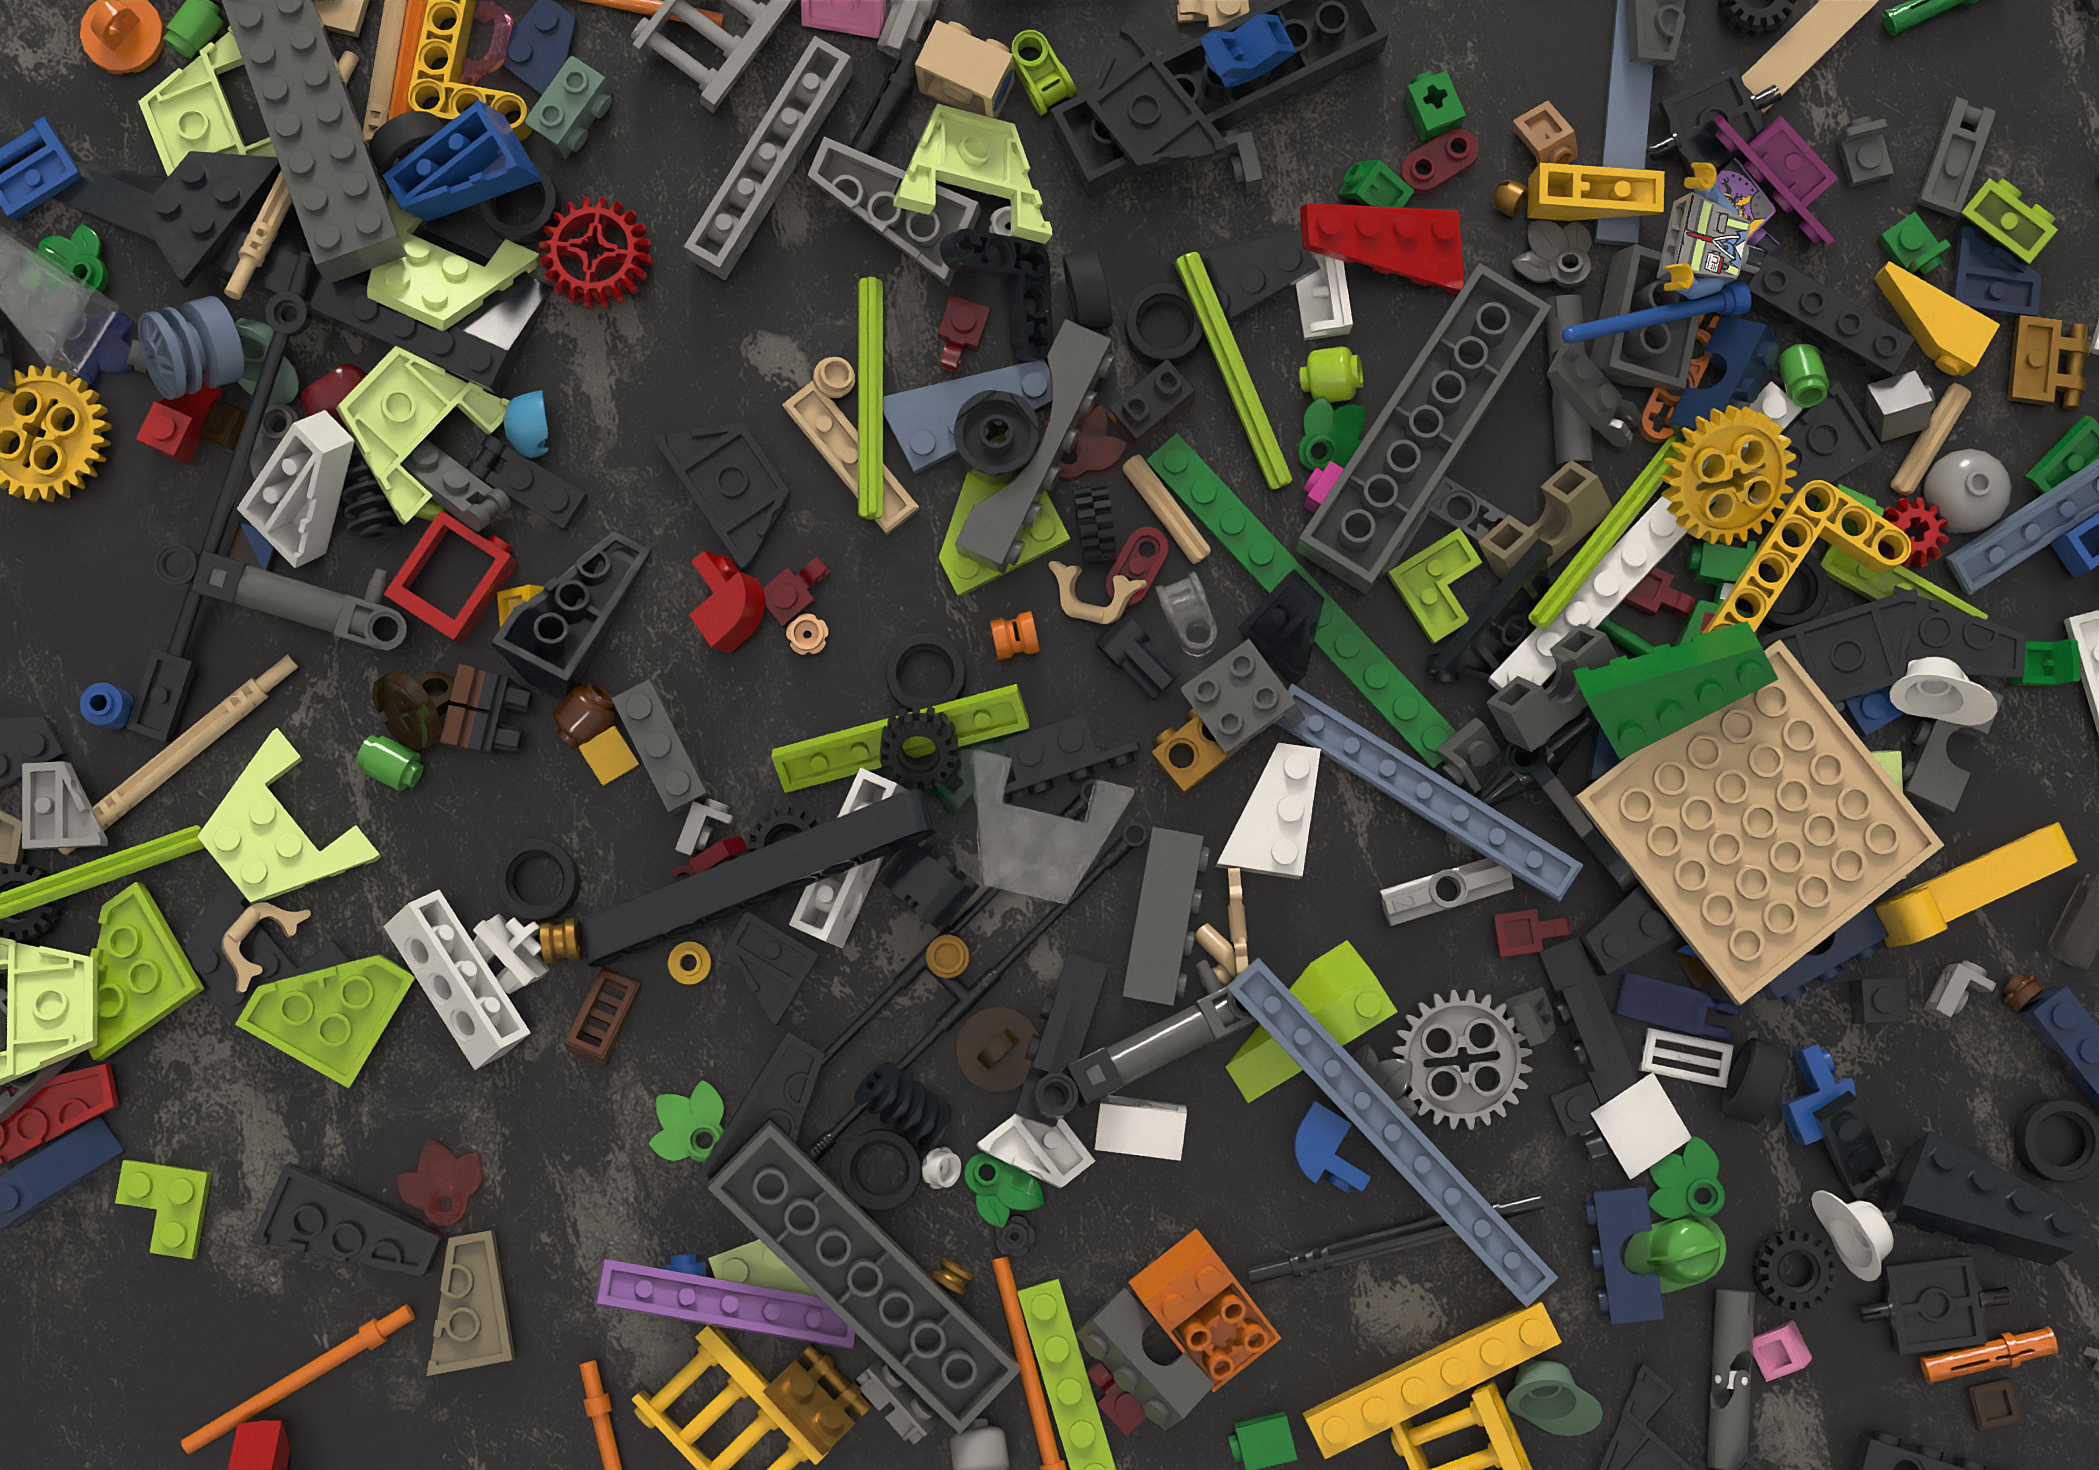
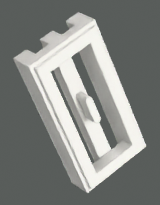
(1649, 1050)

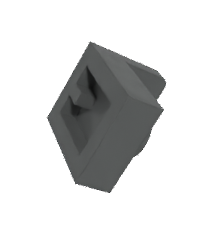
(1864, 151)
(1246, 163)
(1467, 754)
(1532, 1016)

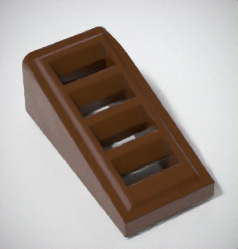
(616, 1023)

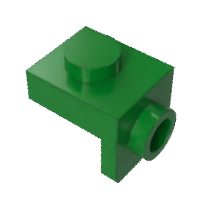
(2050, 663)

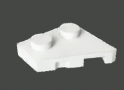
(1039, 1150)

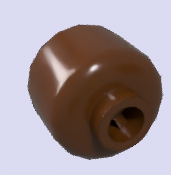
(584, 714)

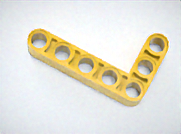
(444, 82)
(1808, 527)
(1930, 905)

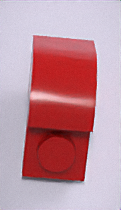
(733, 608)

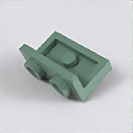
(570, 107)

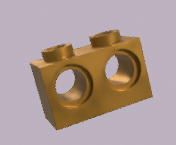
(1206, 753)

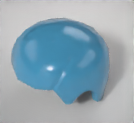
(527, 424)

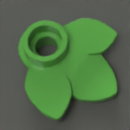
(684, 1122)

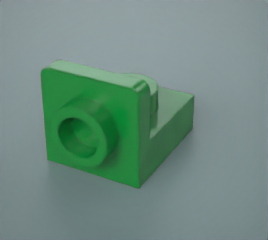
(1375, 185)
(1913, 246)

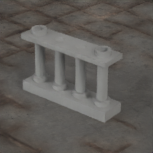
(737, 50)

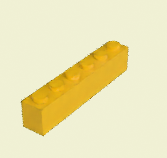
(1431, 1378)

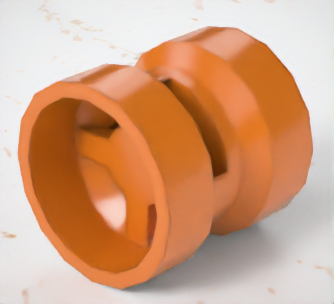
(1005, 638)

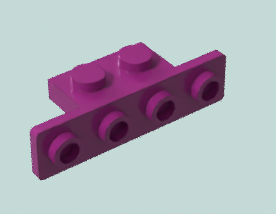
(1788, 165)

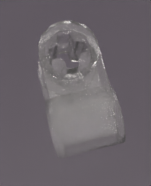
(1185, 607)

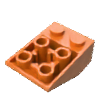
(1204, 1309)

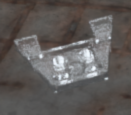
(1034, 849)

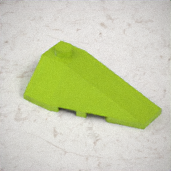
(1339, 995)

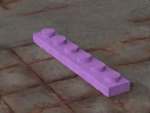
(720, 1304)

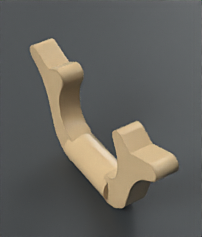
(1076, 609)
(1237, 919)
(243, 925)

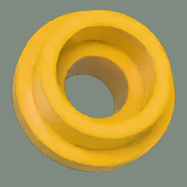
(702, 967)

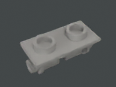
(911, 1415)

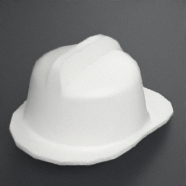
(1943, 692)
(1856, 1231)

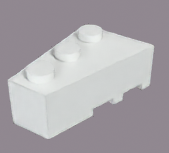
(301, 488)
(1277, 817)

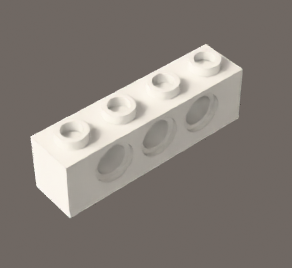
(833, 904)
(456, 979)

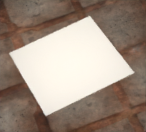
(1641, 1126)

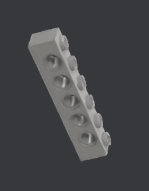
(769, 158)

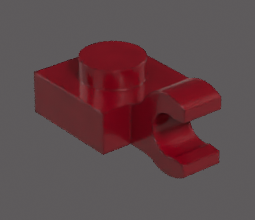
(962, 328)
(1655, 592)
(789, 594)
(715, 855)
(1523, 932)
(1116, 1402)

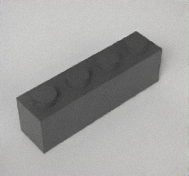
(1163, 917)

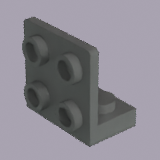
(1240, 697)

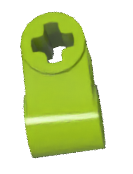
(1045, 78)

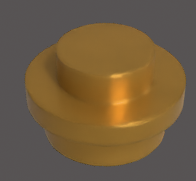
(947, 956)

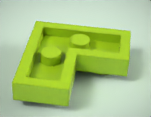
(1425, 583)
(179, 1199)

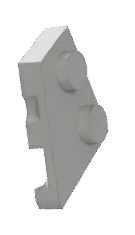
(57, 809)

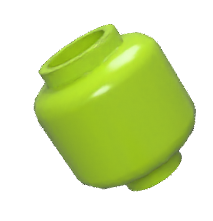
(1332, 374)

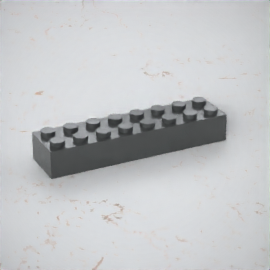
(315, 135)
(1423, 429)
(864, 1276)

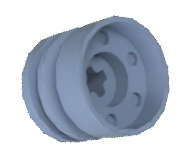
(191, 347)

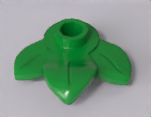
(78, 255)
(1334, 429)
(1681, 1177)
(1006, 1191)

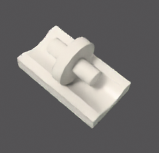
(515, 949)

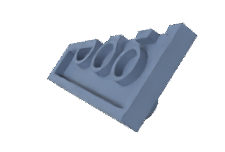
(927, 415)

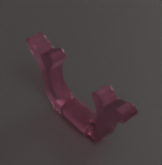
(497, 54)

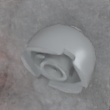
(1968, 489)

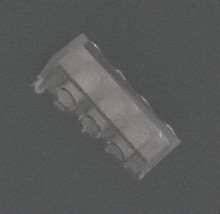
(51, 305)

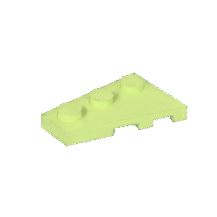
(757, 1266)

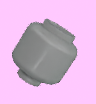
(979, 1447)

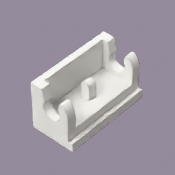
(1324, 301)
(1141, 1127)

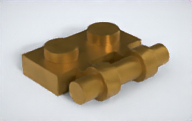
(2035, 362)
(810, 1406)

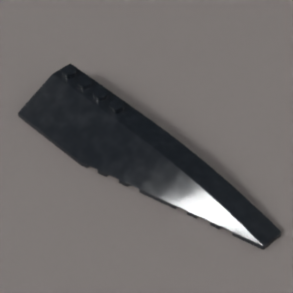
(475, 349)

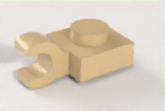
(1213, 11)

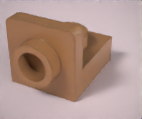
(1547, 135)

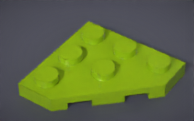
(969, 575)
(139, 970)
(329, 1014)

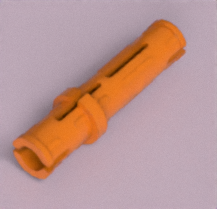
(2004, 1351)

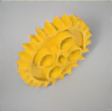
(75, 447)
(1728, 475)

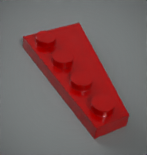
(1389, 239)
(57, 1109)

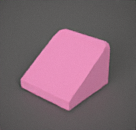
(1781, 1351)

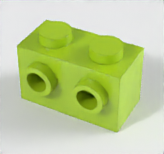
(2009, 220)

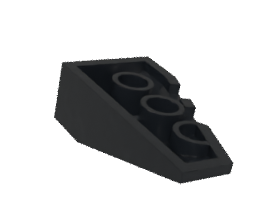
(564, 624)

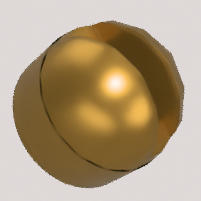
(1509, 197)

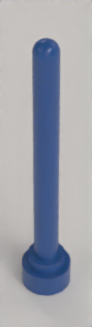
(1731, 300)

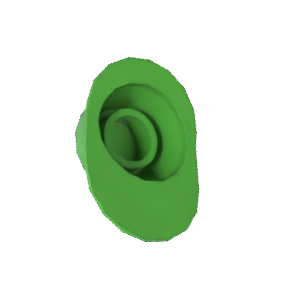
(1679, 1250)

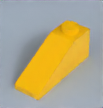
(1593, 192)
(1939, 323)

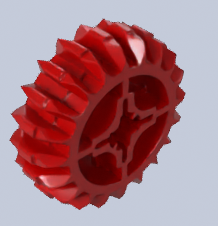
(563, 246)

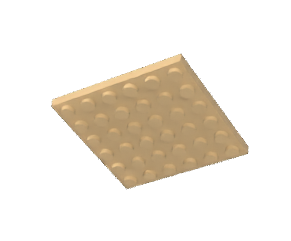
(1760, 827)

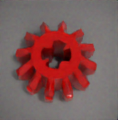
(1929, 537)

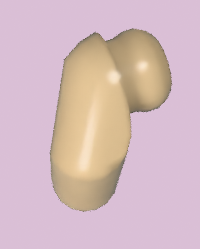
(1221, 950)

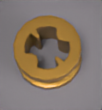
(953, 1276)

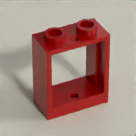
(481, 597)

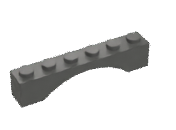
(999, 522)

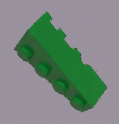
(1674, 686)

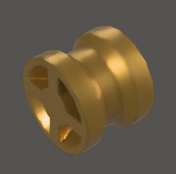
(560, 941)

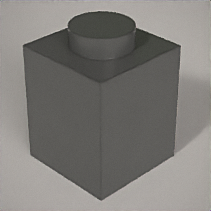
(1899, 406)

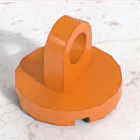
(122, 35)

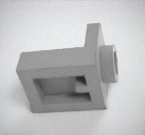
(696, 832)
(1950, 993)

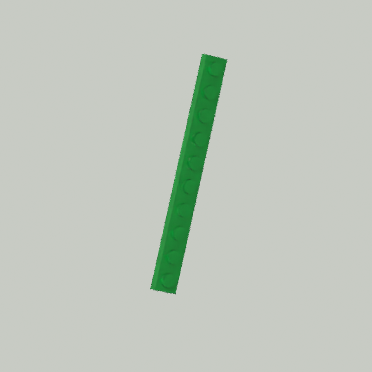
(1268, 565)

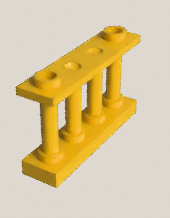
(744, 1381)
(1486, 1410)

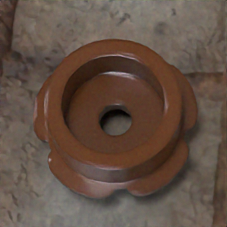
(2021, 991)

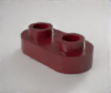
(1440, 159)
(1135, 566)

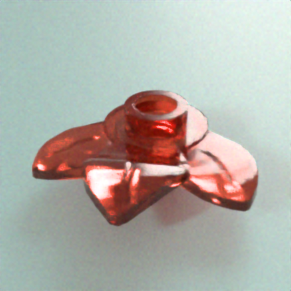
(1093, 446)
(439, 1176)

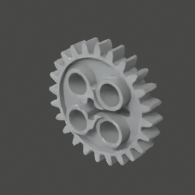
(1457, 1020)

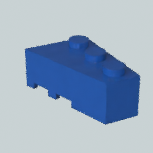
(462, 165)

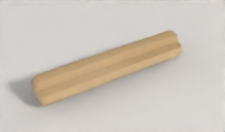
(1930, 439)
(1166, 509)

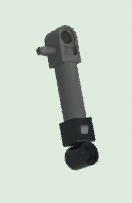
(284, 596)
(1145, 1051)

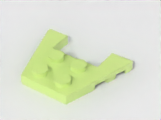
(193, 111)
(975, 155)
(437, 283)
(398, 409)
(260, 840)
(48, 1007)

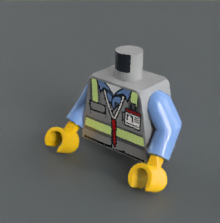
(1705, 239)

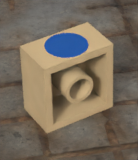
(965, 70)

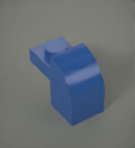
(1247, 50)
(1817, 1071)
(1314, 1147)

